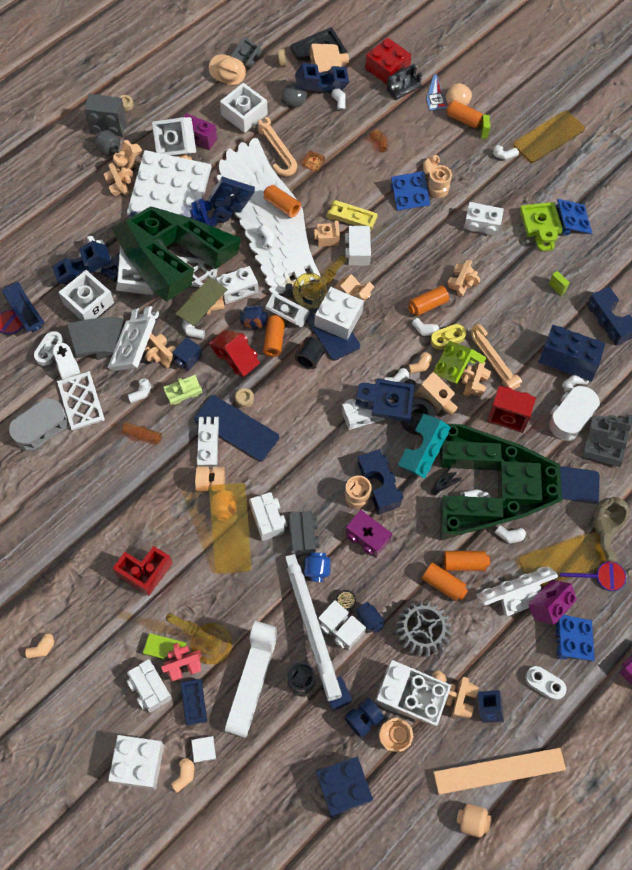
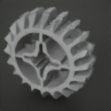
(438, 620)

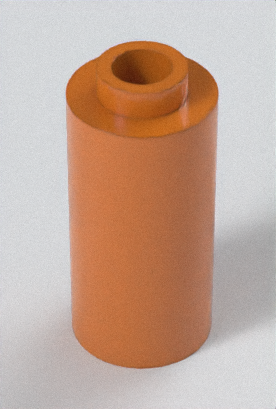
(464, 114)
(282, 200)
(428, 301)
(274, 336)
(465, 560)
(445, 582)

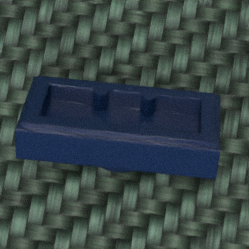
(193, 702)

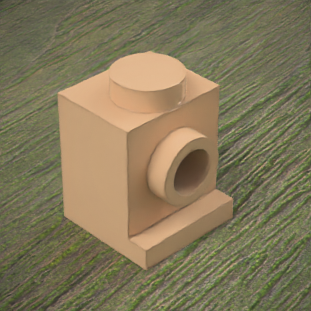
(327, 234)

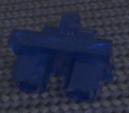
(199, 212)

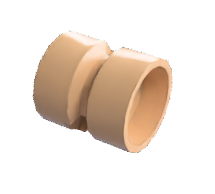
(439, 181)
(203, 476)
(357, 492)

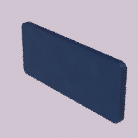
(335, 346)
(239, 428)
(580, 484)

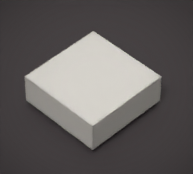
(203, 749)

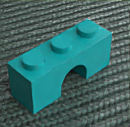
(420, 460)

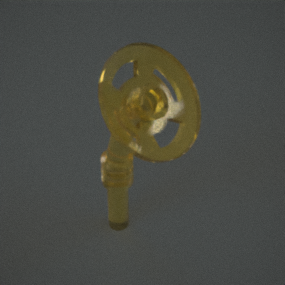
(315, 288)
(207, 640)

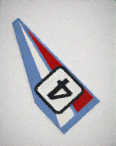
(435, 96)

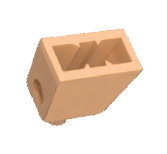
(327, 56)
(437, 393)

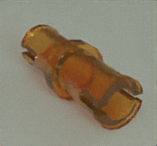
(141, 433)

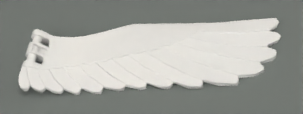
(290, 247)

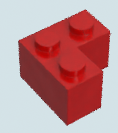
(236, 351)
(143, 574)

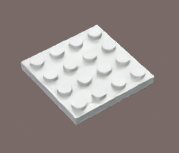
(168, 183)

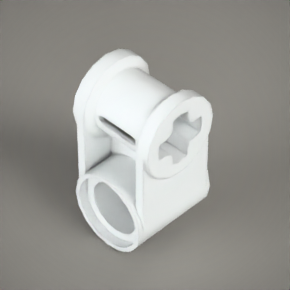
(65, 364)

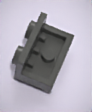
(246, 52)

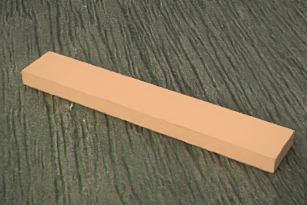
(499, 771)

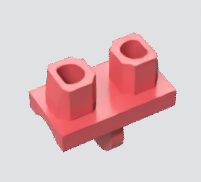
(173, 666)

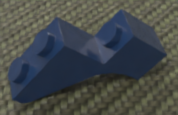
(22, 307)

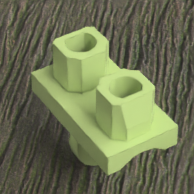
(183, 389)

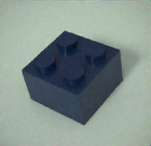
(344, 786)

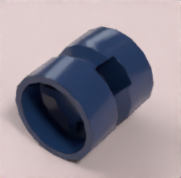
(370, 713)

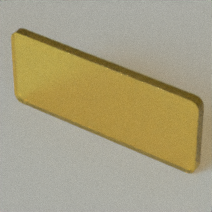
(549, 136)
(230, 528)
(572, 556)

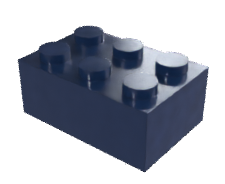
(572, 352)

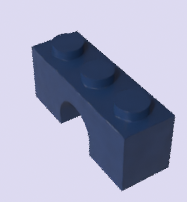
(309, 78)
(93, 257)
(601, 304)
(375, 466)

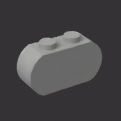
(38, 424)

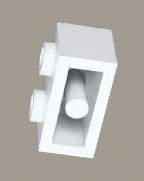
(483, 218)
(239, 284)

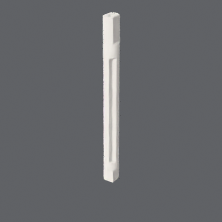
(313, 629)

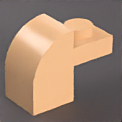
(351, 286)

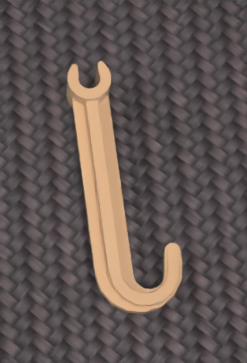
(280, 148)
(509, 380)

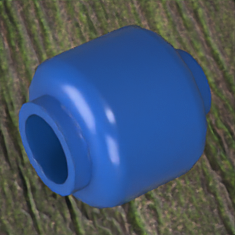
(317, 566)

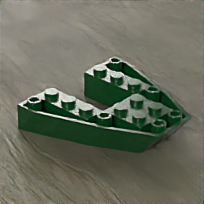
(152, 229)
(524, 481)

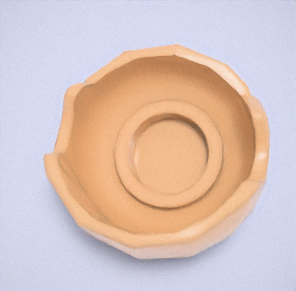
(459, 93)
(396, 735)

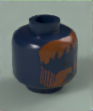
(253, 317)

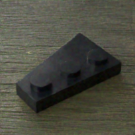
(328, 36)

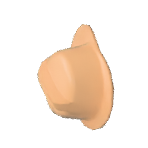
(227, 69)

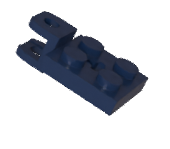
(224, 202)
(377, 398)

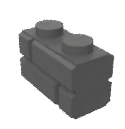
(302, 533)

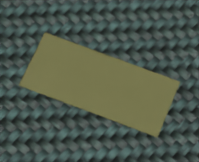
(201, 301)

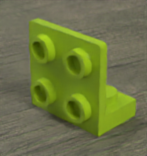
(455, 360)

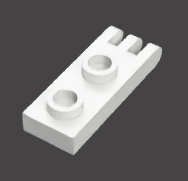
(208, 442)

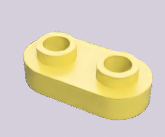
(446, 335)

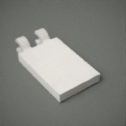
(133, 340)

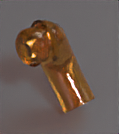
(377, 134)

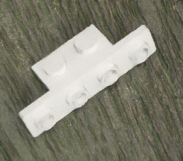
(517, 592)

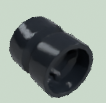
(301, 678)

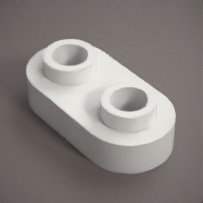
(45, 348)
(545, 684)

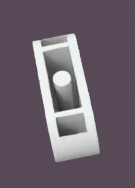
(573, 412)

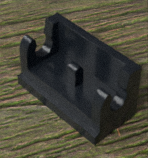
(404, 82)

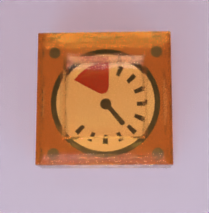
(313, 161)

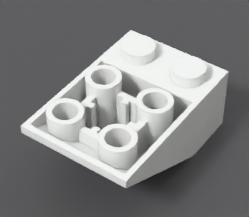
(129, 278)
(412, 693)

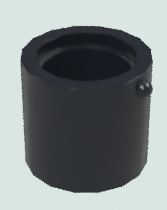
(310, 353)

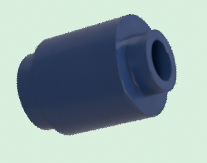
(370, 618)

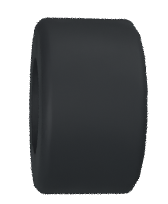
(418, 405)

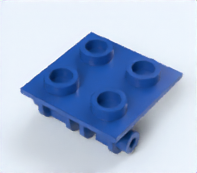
(410, 190)
(573, 217)
(575, 638)

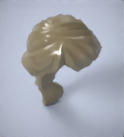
(609, 517)

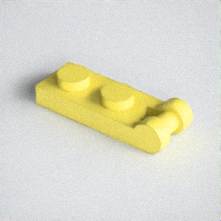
(351, 214)

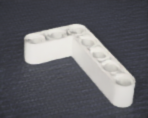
(262, 642)

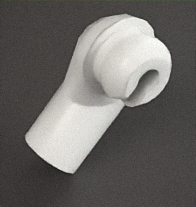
(571, 381)
(142, 392)

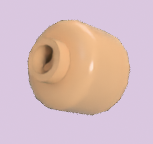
(474, 820)

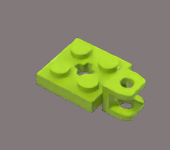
(546, 230)

